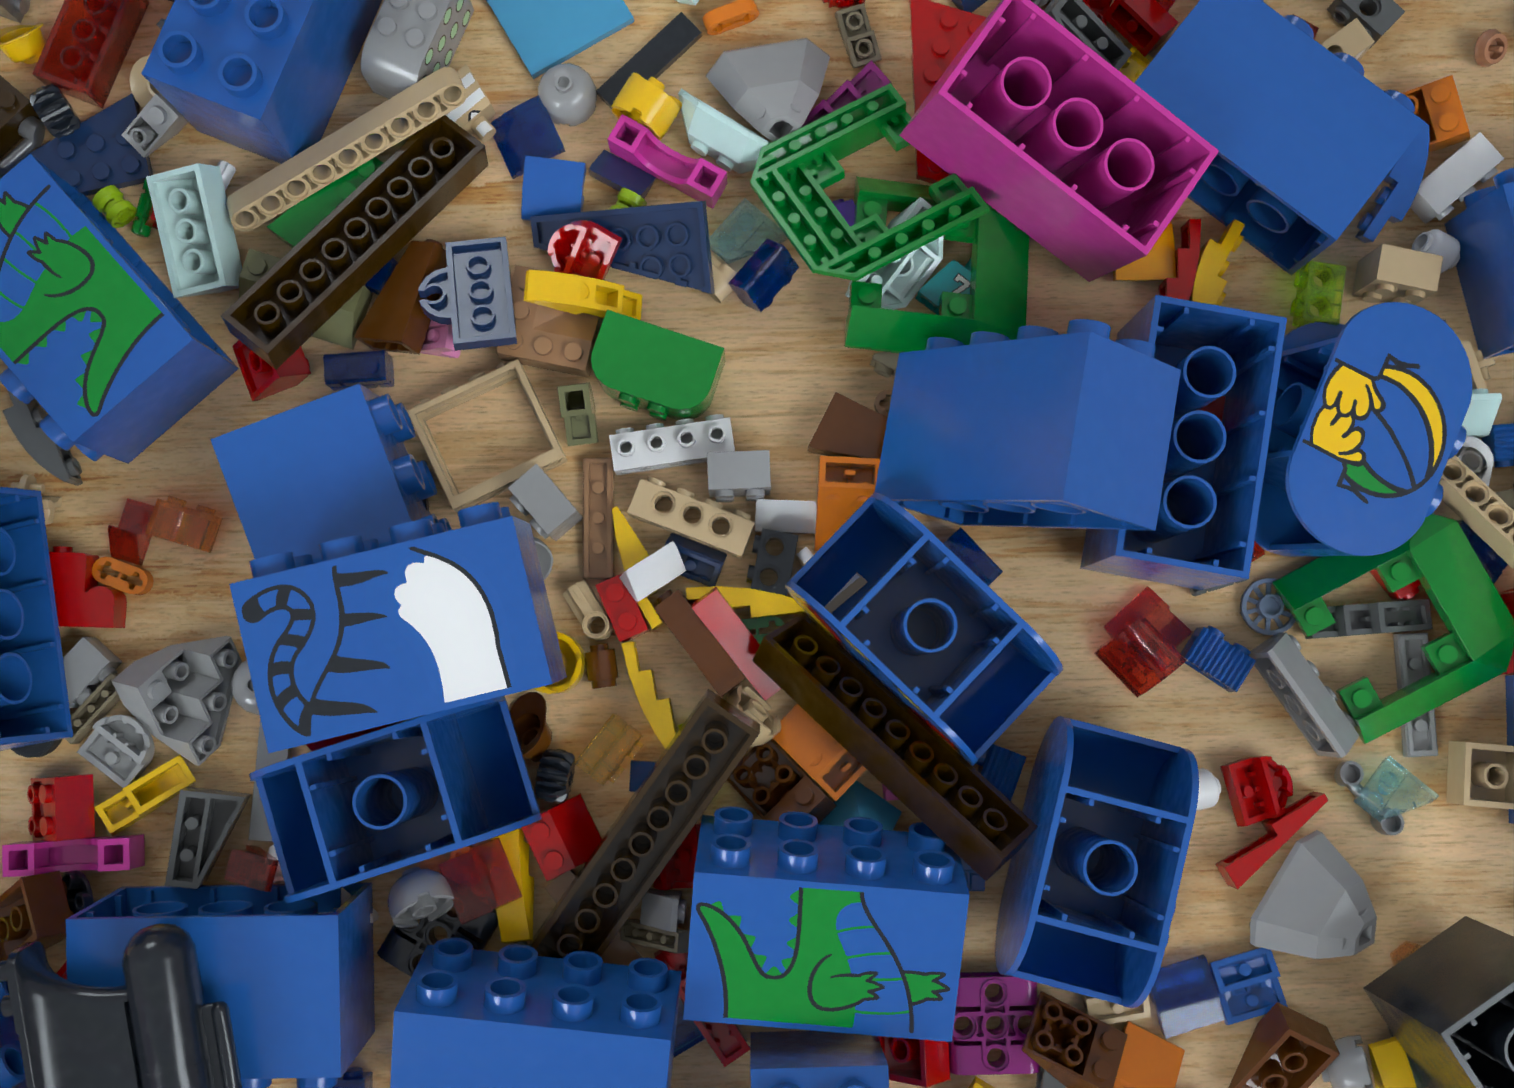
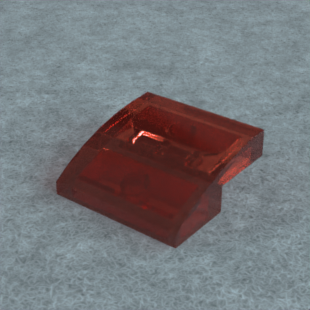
(1156, 612)
(1140, 656)
(480, 881)

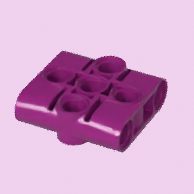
(971, 1045)

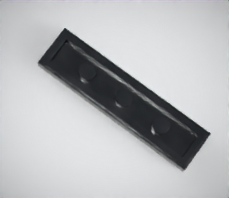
(654, 56)

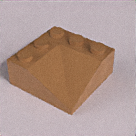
(550, 336)

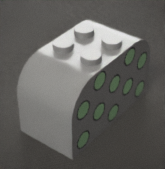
(412, 42)

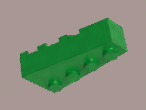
(308, 213)

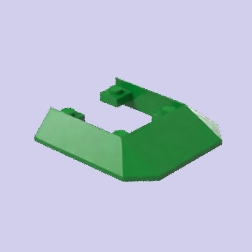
(803, 163)
(996, 283)
(1461, 592)

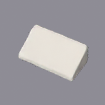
(786, 516)
(653, 572)

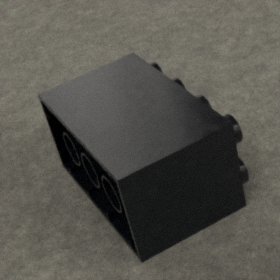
(1454, 1007)

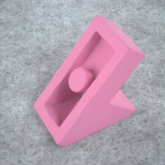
(439, 341)

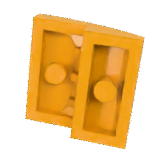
(1156, 266)

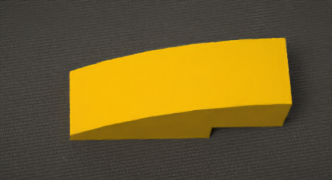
(145, 795)

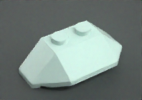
(719, 136)
(907, 274)

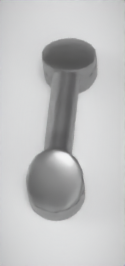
(33, 133)
(1350, 775)

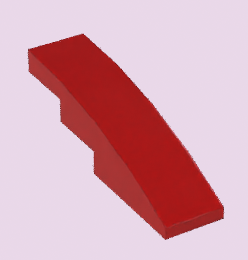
(1186, 263)
(723, 1038)

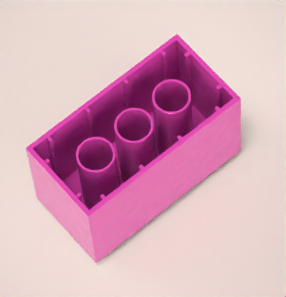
(1059, 141)

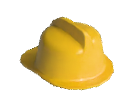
(22, 43)

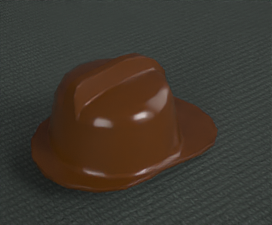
(531, 726)

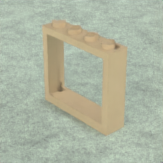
(455, 396)

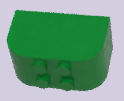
(655, 368)

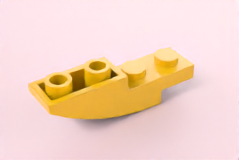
(1212, 265)
(580, 294)

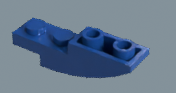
(1403, 183)

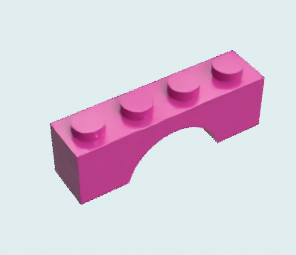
(689, 175)
(92, 853)

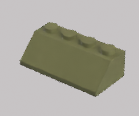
(339, 328)

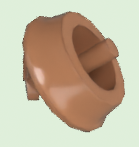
(1490, 48)

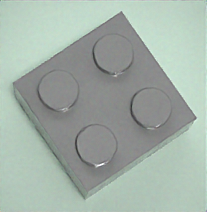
(738, 475)
(541, 498)

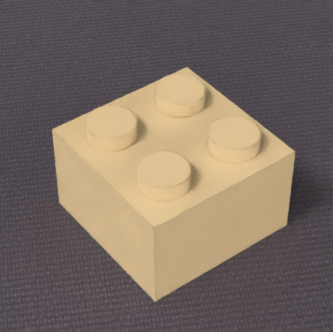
(1397, 275)
(1480, 775)

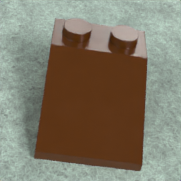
(33, 911)
(1285, 1052)

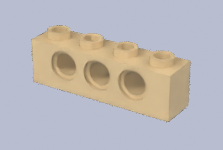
(651, 491)

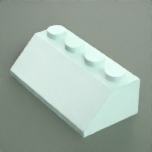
(195, 230)

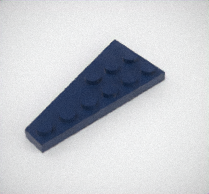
(98, 152)
(657, 240)

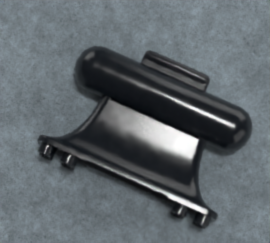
(125, 1035)

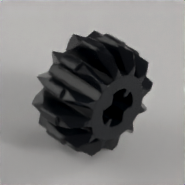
(54, 111)
(555, 775)

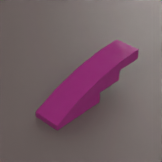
(865, 82)

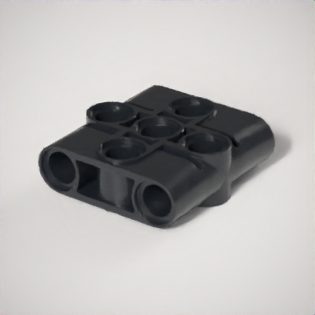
(405, 944)

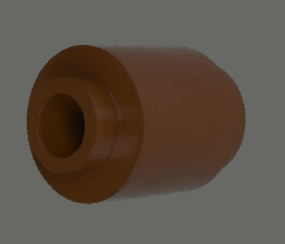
(601, 666)

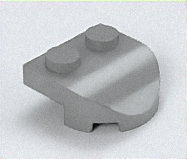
(119, 748)

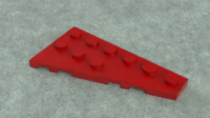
(937, 38)

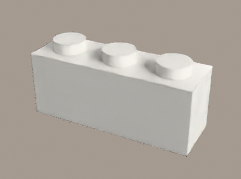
(1456, 178)

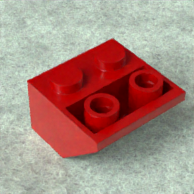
(61, 808)

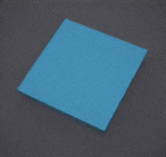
(557, 30)

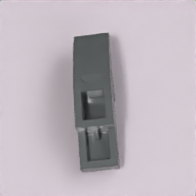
(24, 423)

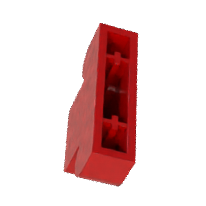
(77, 592)

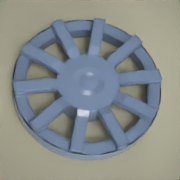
(1267, 606)

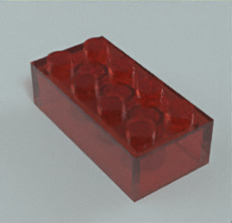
(89, 47)

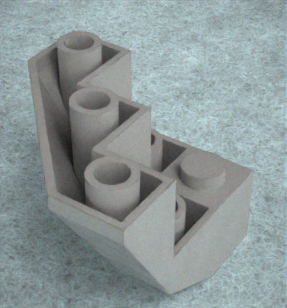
(772, 83)
(183, 694)
(1315, 905)

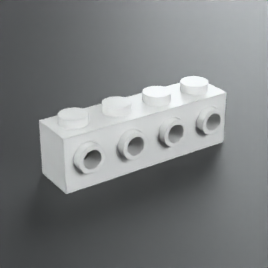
(671, 445)

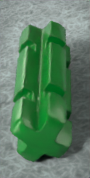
(142, 212)

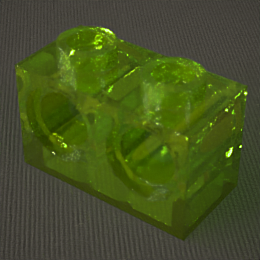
(1325, 298)

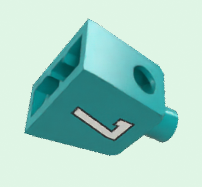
(951, 278)

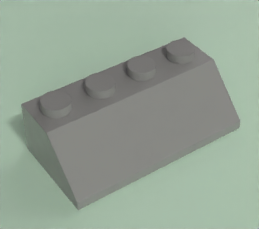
(1304, 696)

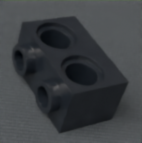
(780, 564)

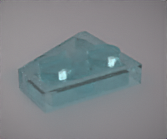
(744, 233)
(1393, 791)

